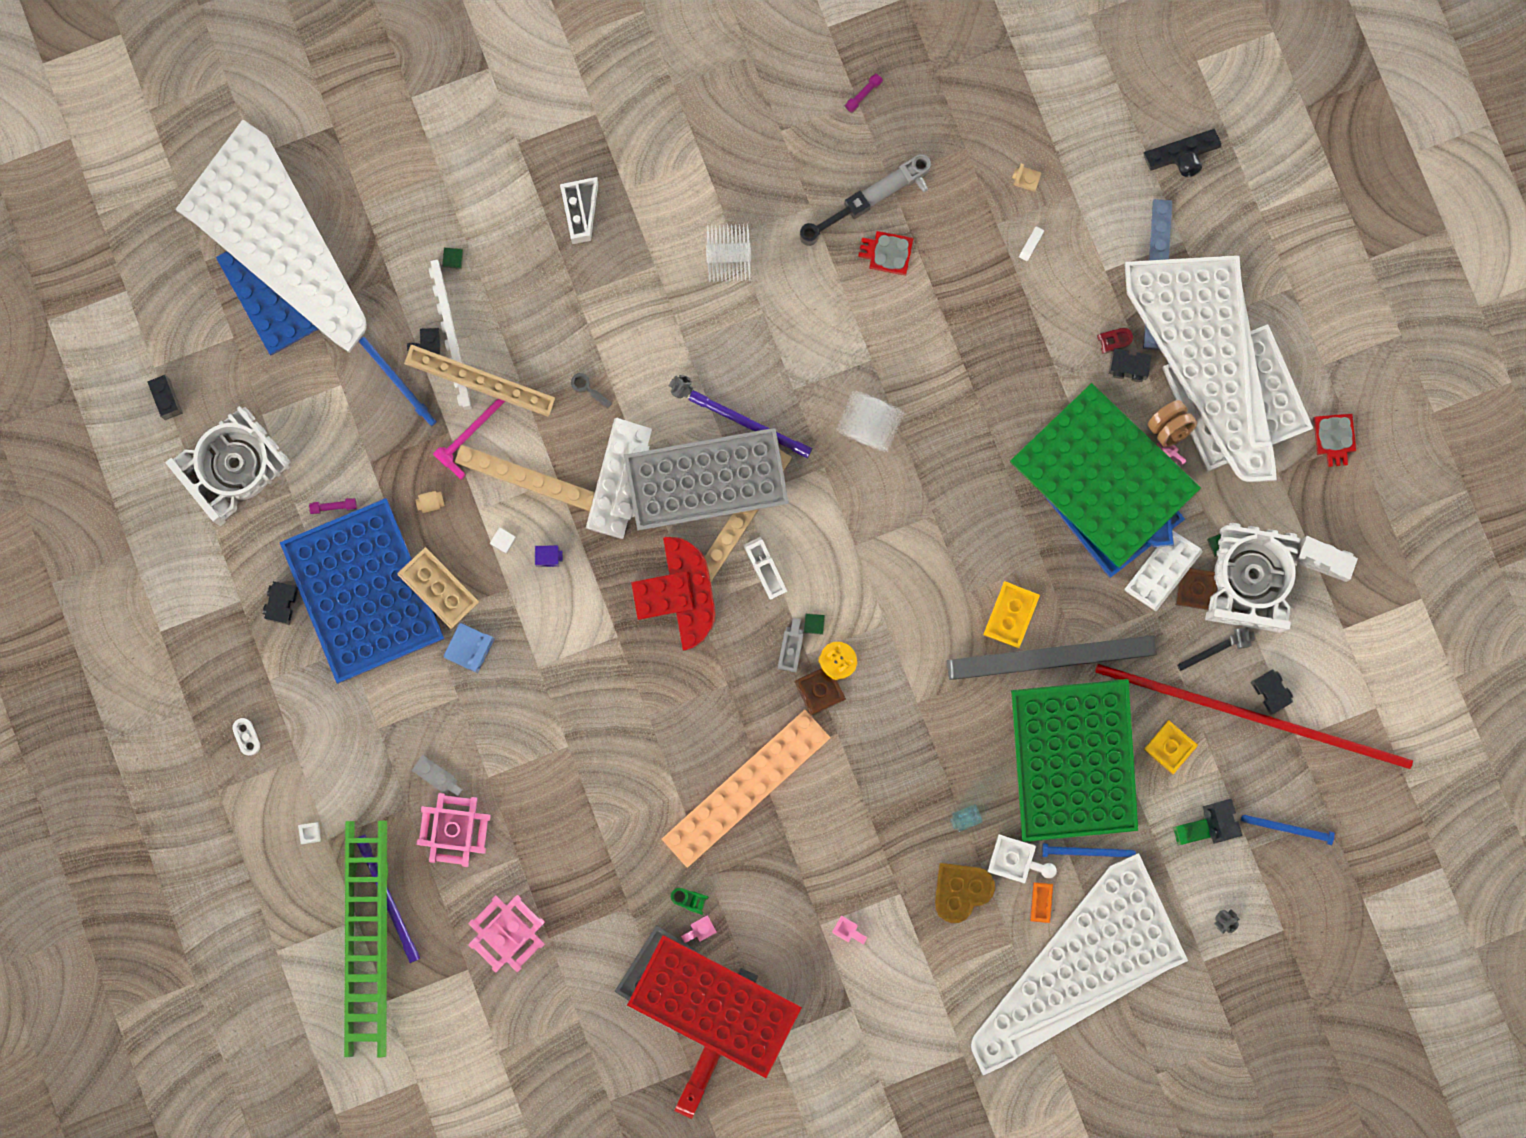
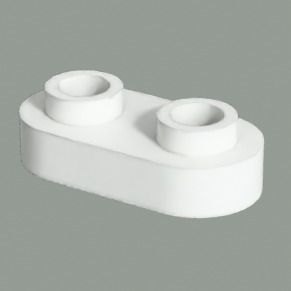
(246, 737)

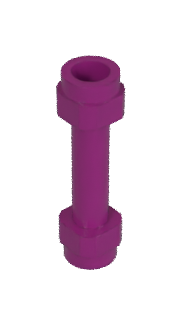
(874, 81)
(348, 504)

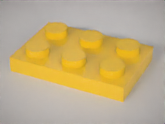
(1011, 615)

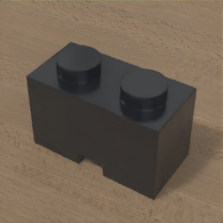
(1129, 366)
(164, 397)
(279, 602)
(1273, 691)
(1221, 821)

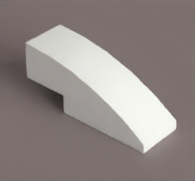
(765, 568)

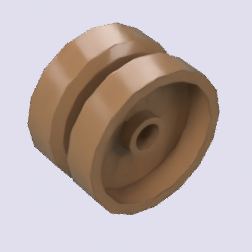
(1172, 423)

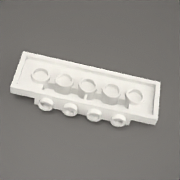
(612, 499)

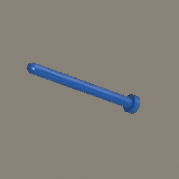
(1329, 838)
(1086, 851)

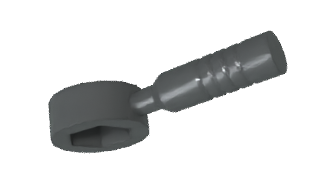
(595, 394)

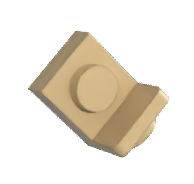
(1026, 178)

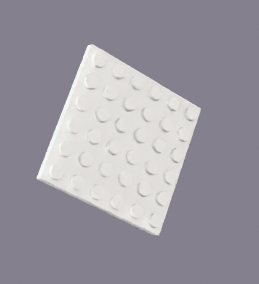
(1281, 400)

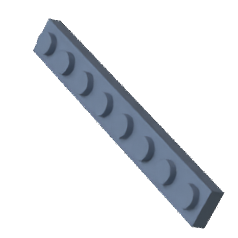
(1158, 247)

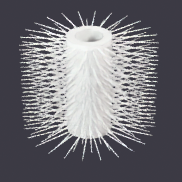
(728, 253)
(872, 418)

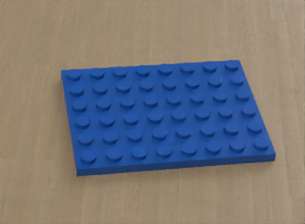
(354, 591)

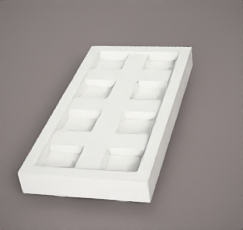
(1163, 571)

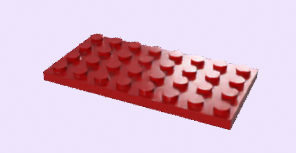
(714, 1006)

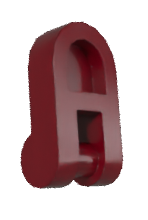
(1122, 338)

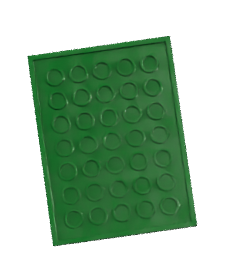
(1105, 475)
(1074, 760)

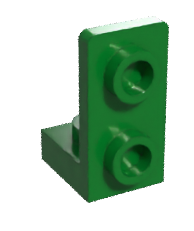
(1191, 832)

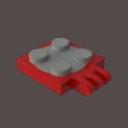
(887, 252)
(1335, 437)

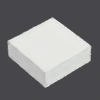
(502, 540)
(309, 833)

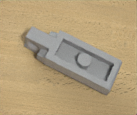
(791, 647)
(436, 776)

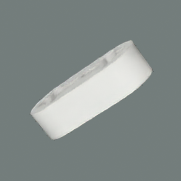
(1031, 243)

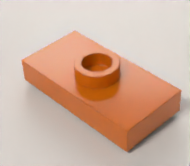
(1041, 902)

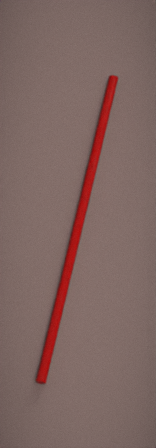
(1254, 716)

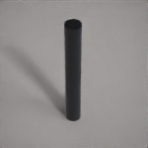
(1205, 654)

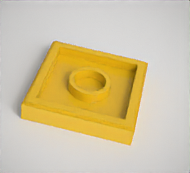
(1170, 747)

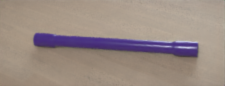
(704, 401)
(408, 946)

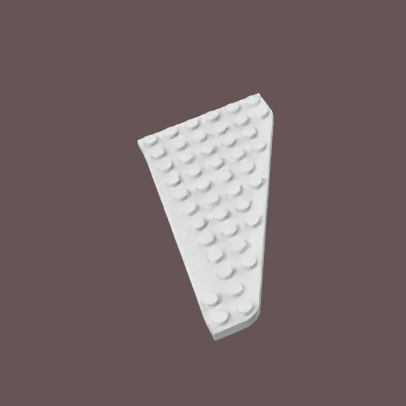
(261, 220)
(1205, 334)
(1098, 955)

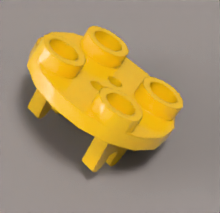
(844, 667)

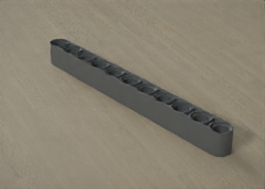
(1051, 657)

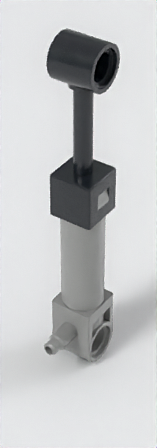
(862, 201)

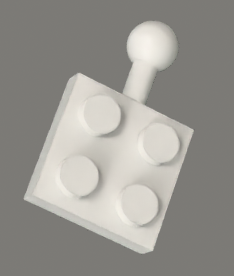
(1014, 859)

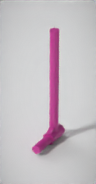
(445, 455)

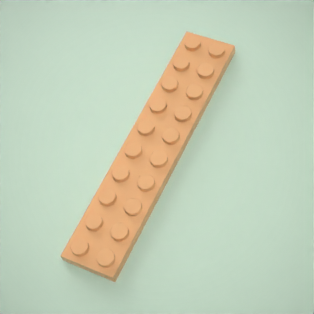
(746, 788)

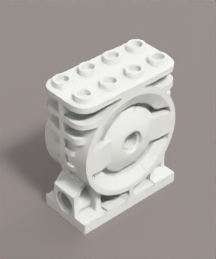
(238, 427)
(1280, 551)

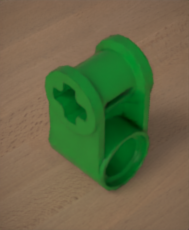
(690, 900)

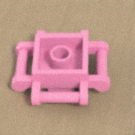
(453, 829)
(506, 933)

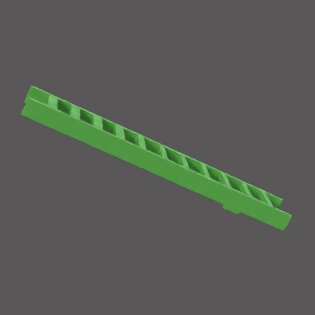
(381, 976)

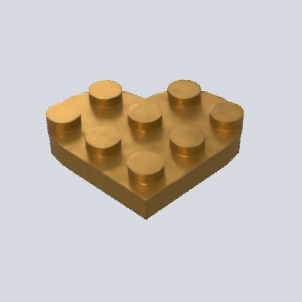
(960, 890)

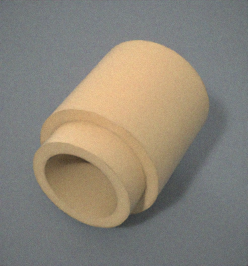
(429, 501)

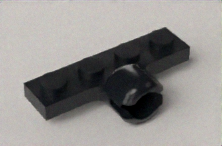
(1184, 153)

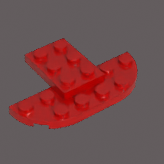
(682, 592)

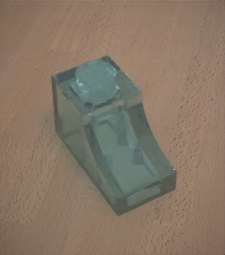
(966, 818)

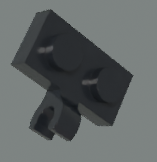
(428, 340)

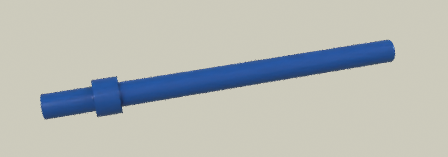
(421, 409)

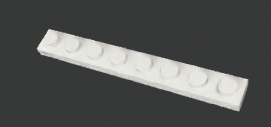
(448, 328)

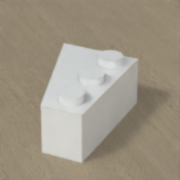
(579, 205)
(1325, 559)

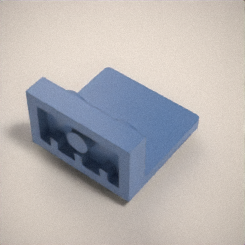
(468, 647)

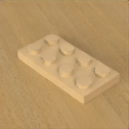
(438, 588)

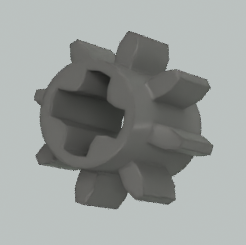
(681, 386)
(1242, 638)
(1227, 921)

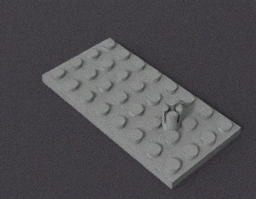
(706, 479)

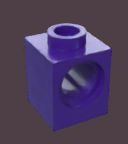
(548, 556)

